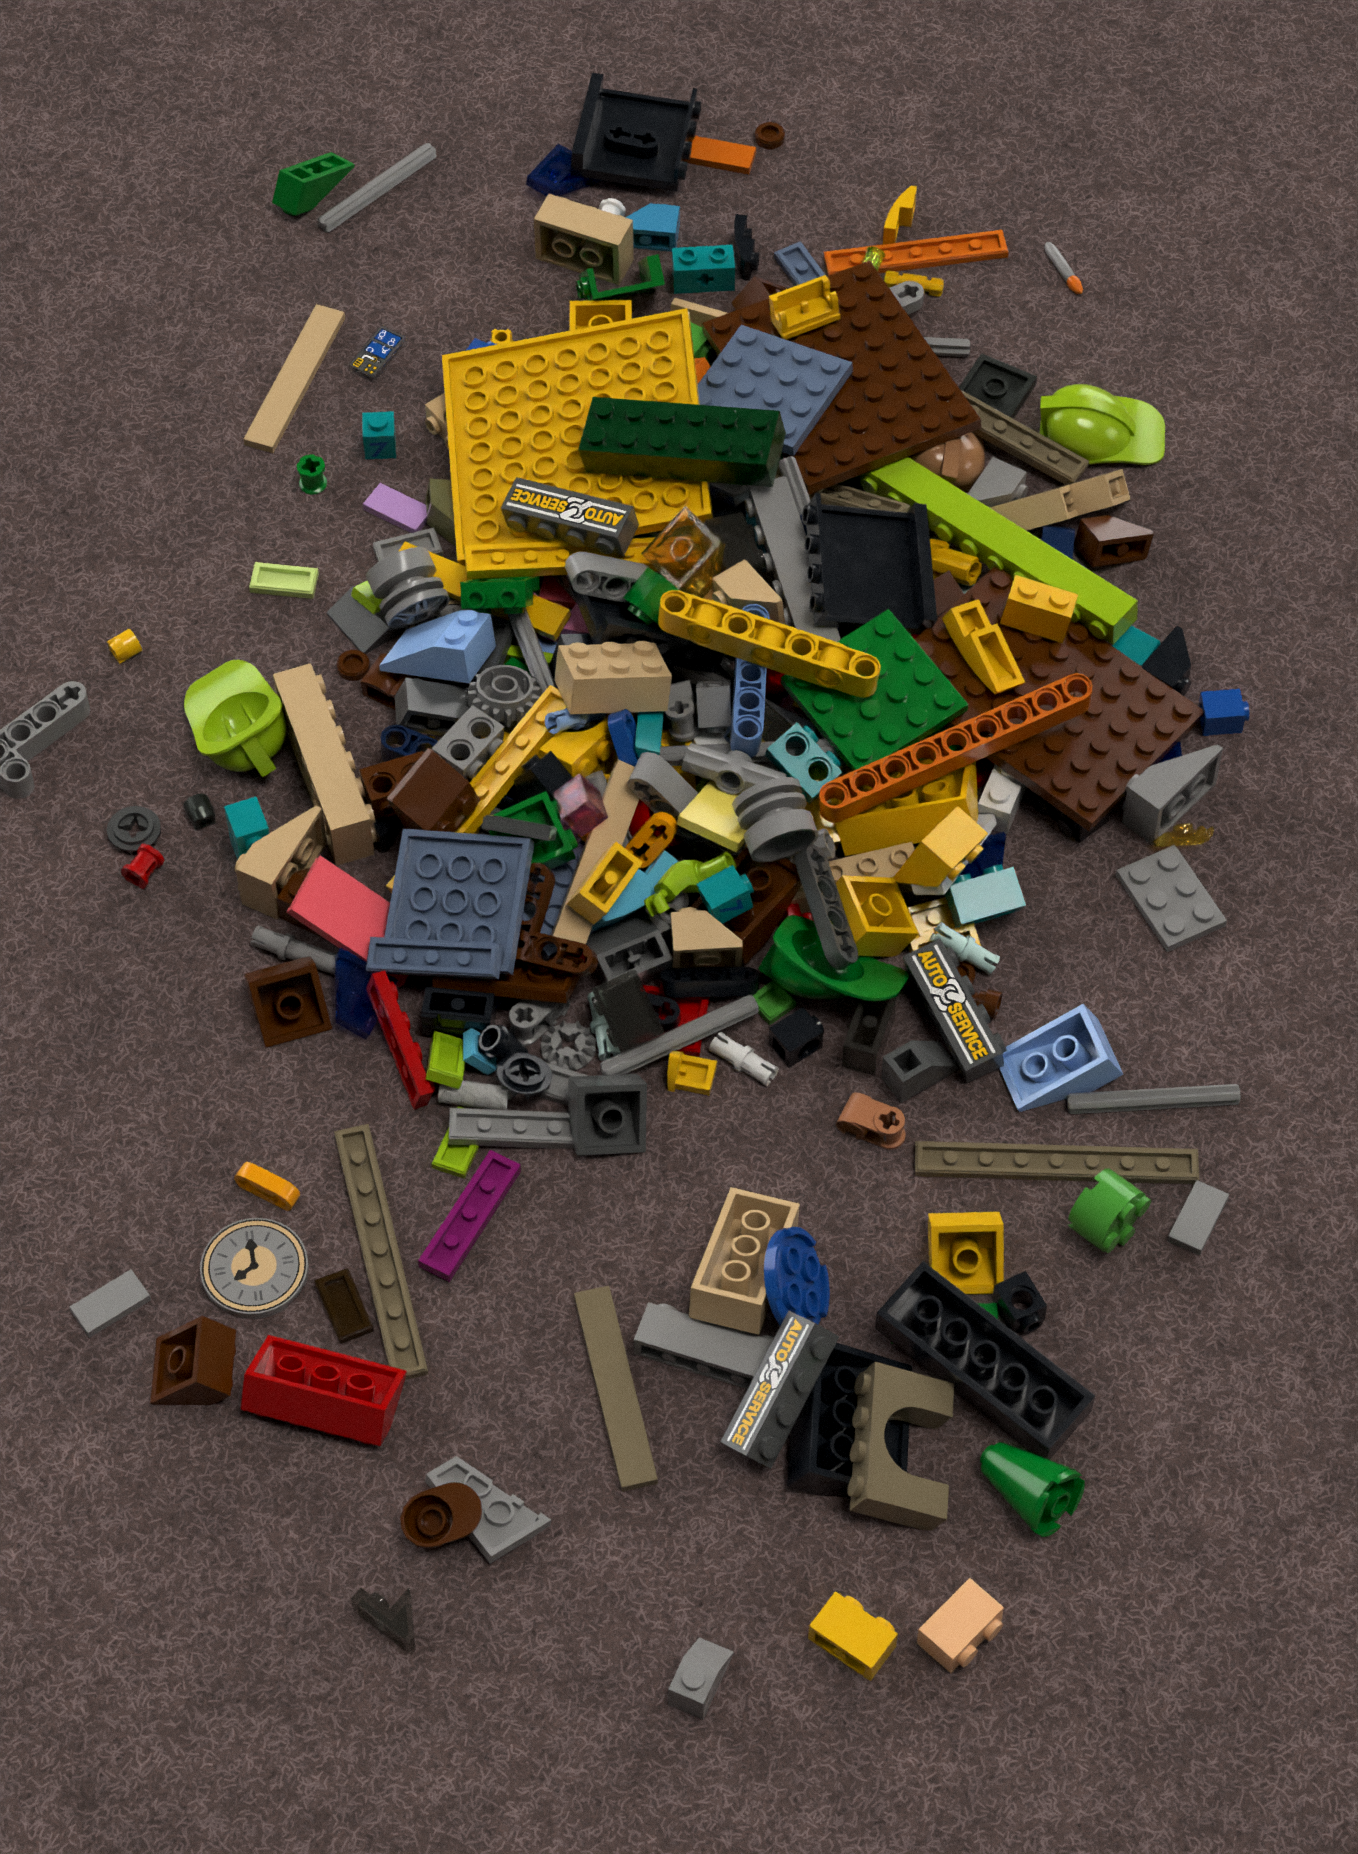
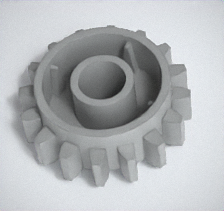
(504, 693)

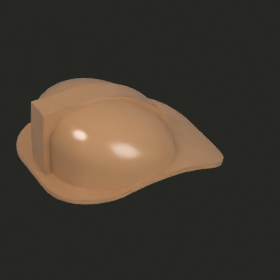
(956, 461)

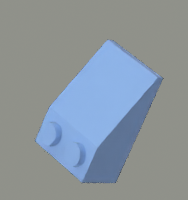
(444, 647)
(1059, 1060)

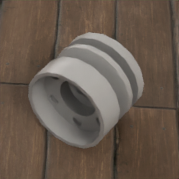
(407, 587)
(775, 819)

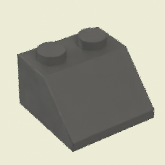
(608, 1113)

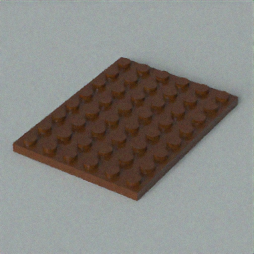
(893, 399)
(1093, 756)

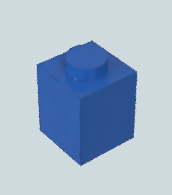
(1223, 712)

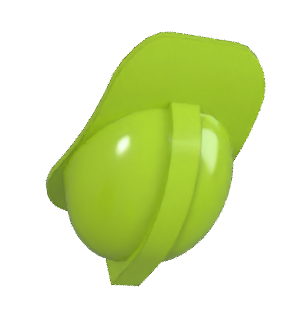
(1103, 425)
(236, 718)

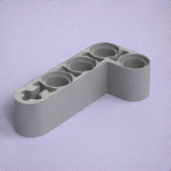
(37, 730)
(667, 791)

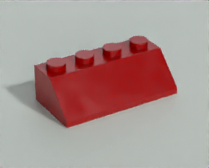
(322, 1390)

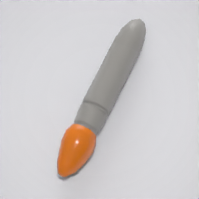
(1063, 267)

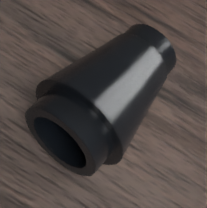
(499, 1042)

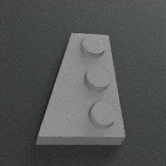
(504, 1517)

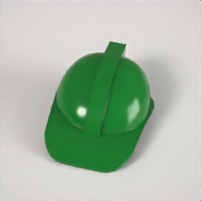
(802, 969)

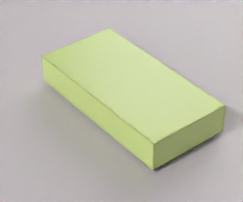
(284, 580)

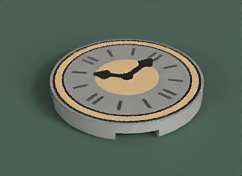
(254, 1268)

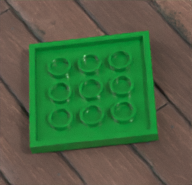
(906, 707)

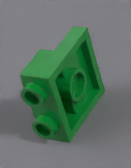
(505, 593)
(543, 811)

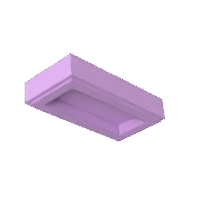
(396, 508)

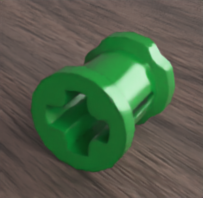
(311, 472)

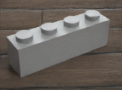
(700, 1345)

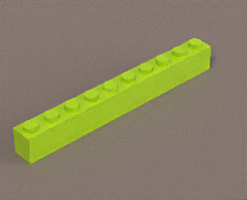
(1004, 544)

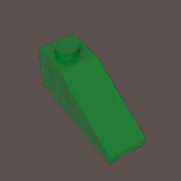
(308, 182)

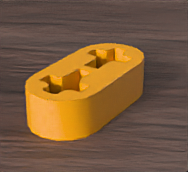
(645, 835)
(267, 1186)

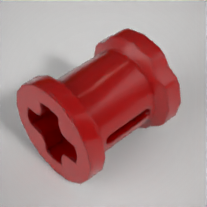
(142, 865)

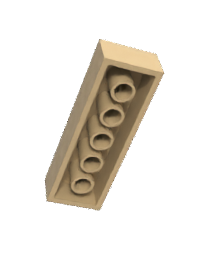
(326, 764)

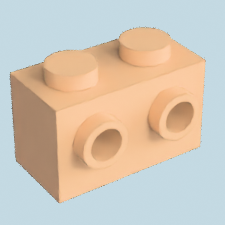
(961, 1626)

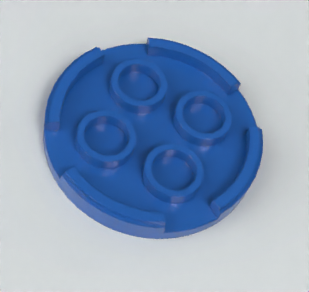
(795, 1276)

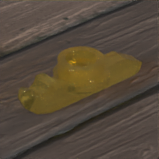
(1184, 835)

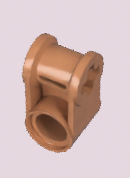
(872, 1121)

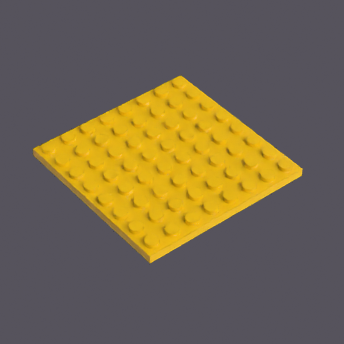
(525, 409)

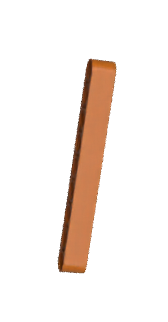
(946, 760)

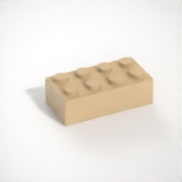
(731, 1275)

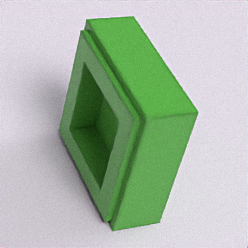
(773, 1002)

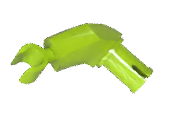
(683, 878)

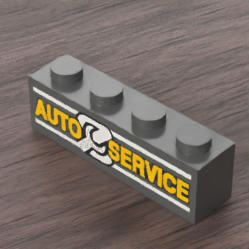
(569, 516)
(954, 1010)
(779, 1389)

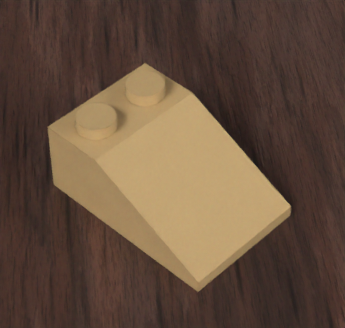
(276, 857)

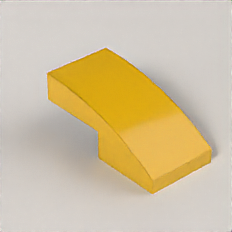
(900, 214)

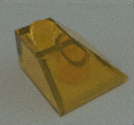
(687, 554)

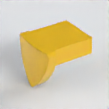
(690, 1073)

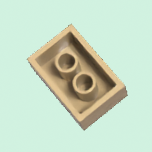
(584, 238)
(612, 677)

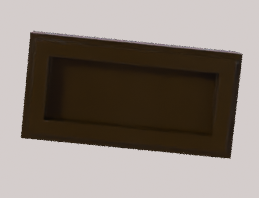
(344, 1306)

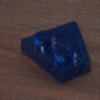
(352, 1000)

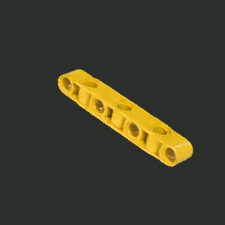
(768, 643)

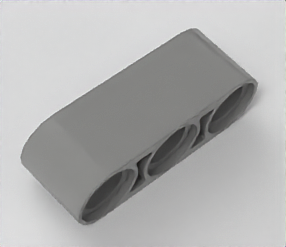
(602, 575)

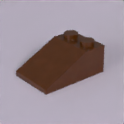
(774, 889)

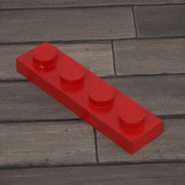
(396, 1031)

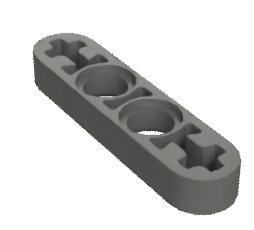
(826, 907)

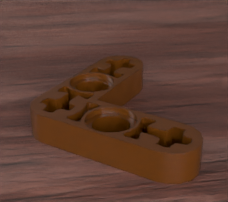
(535, 940)

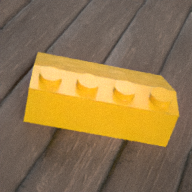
(911, 814)

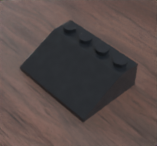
(825, 1431)

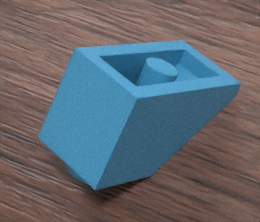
(656, 227)

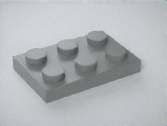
(1171, 898)

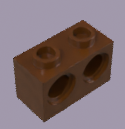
(384, 778)

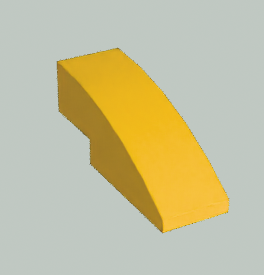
(983, 646)

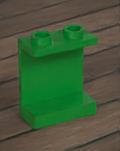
(650, 274)

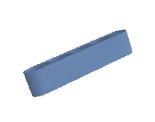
(750, 695)

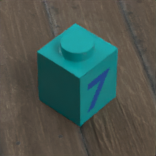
(379, 435)
(726, 894)

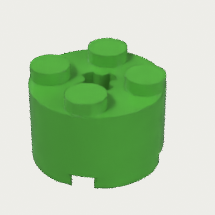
(1108, 1211)

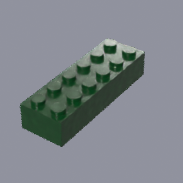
(682, 441)

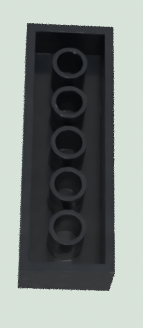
(984, 1361)

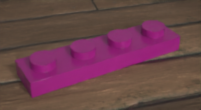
(469, 1216)

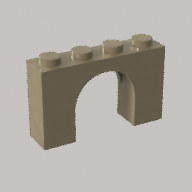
(877, 1482)

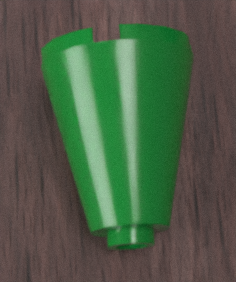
(1033, 1485)

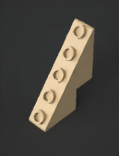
(1066, 501)

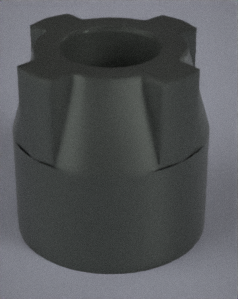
(199, 811)

